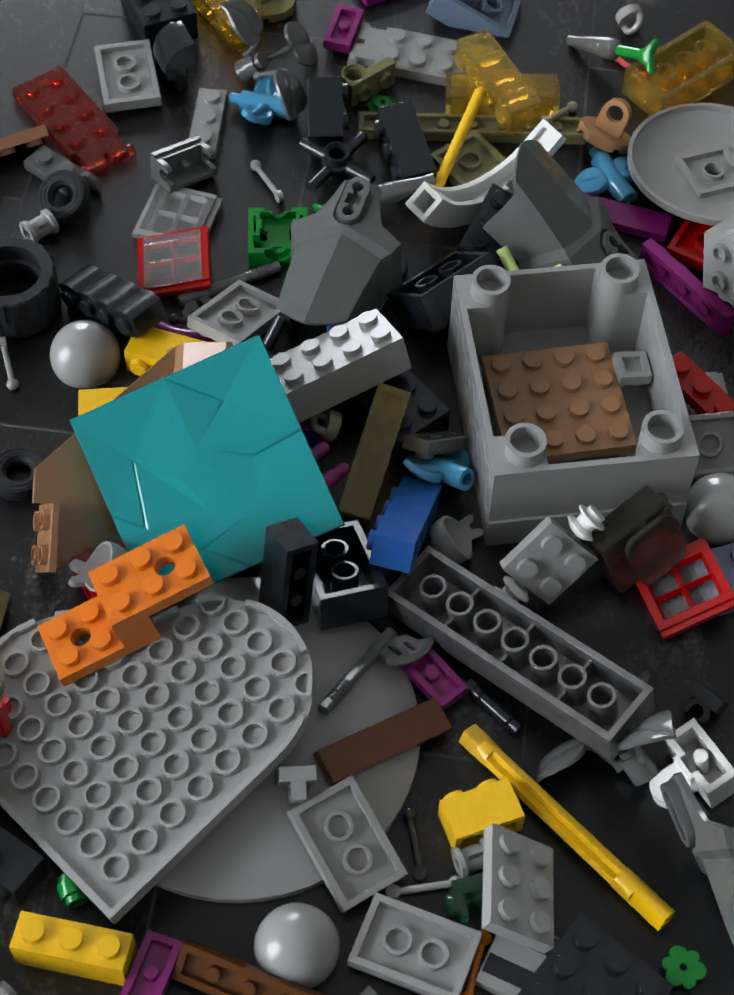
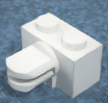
(699, 762)

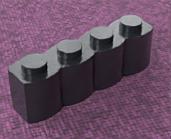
(112, 301)

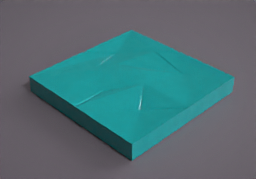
(210, 454)

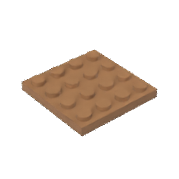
(567, 395)

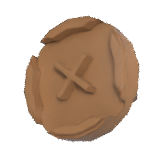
(606, 132)

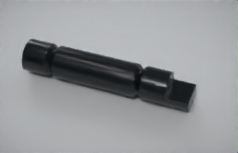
(494, 707)

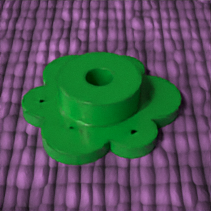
(379, 101)
(689, 961)

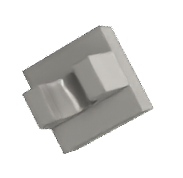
(632, 368)
(295, 780)

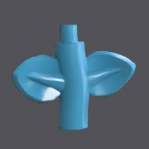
(261, 104)
(607, 175)
(451, 470)

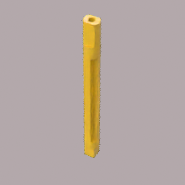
(619, 876)

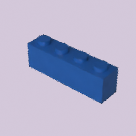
(403, 524)

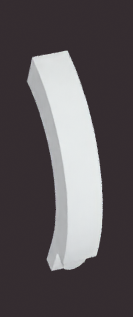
(459, 204)

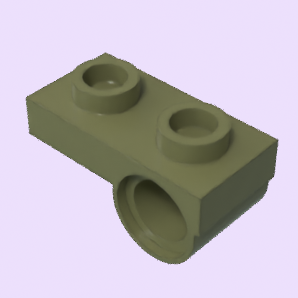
(368, 81)

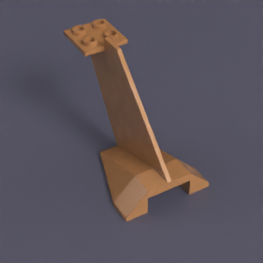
(73, 507)

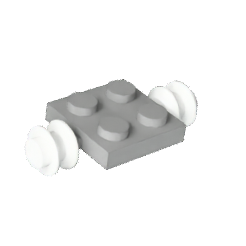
(551, 557)

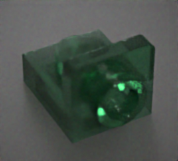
(463, 892)

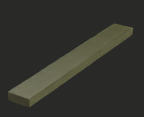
(444, 126)

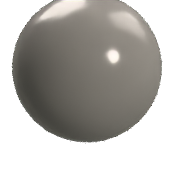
(85, 354)
(712, 508)
(297, 944)

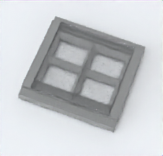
(177, 211)

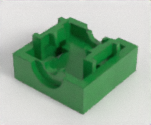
(278, 232)

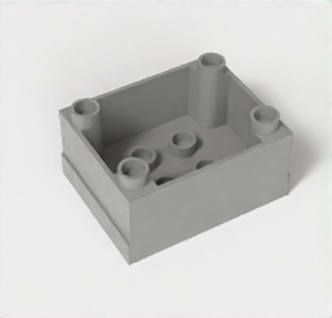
(556, 308)

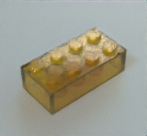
(684, 70)

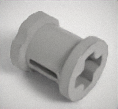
(48, 223)
(461, 858)

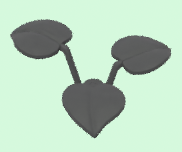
(253, 65)
(633, 756)

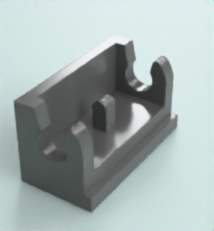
(182, 164)

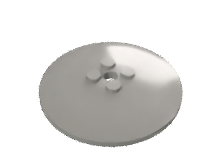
(675, 152)

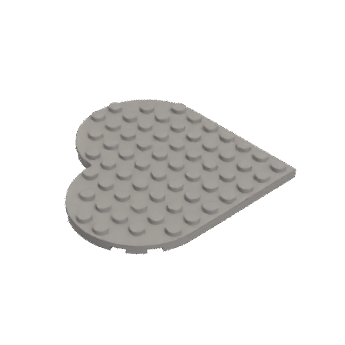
(153, 747)

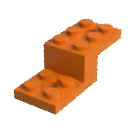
(126, 599)

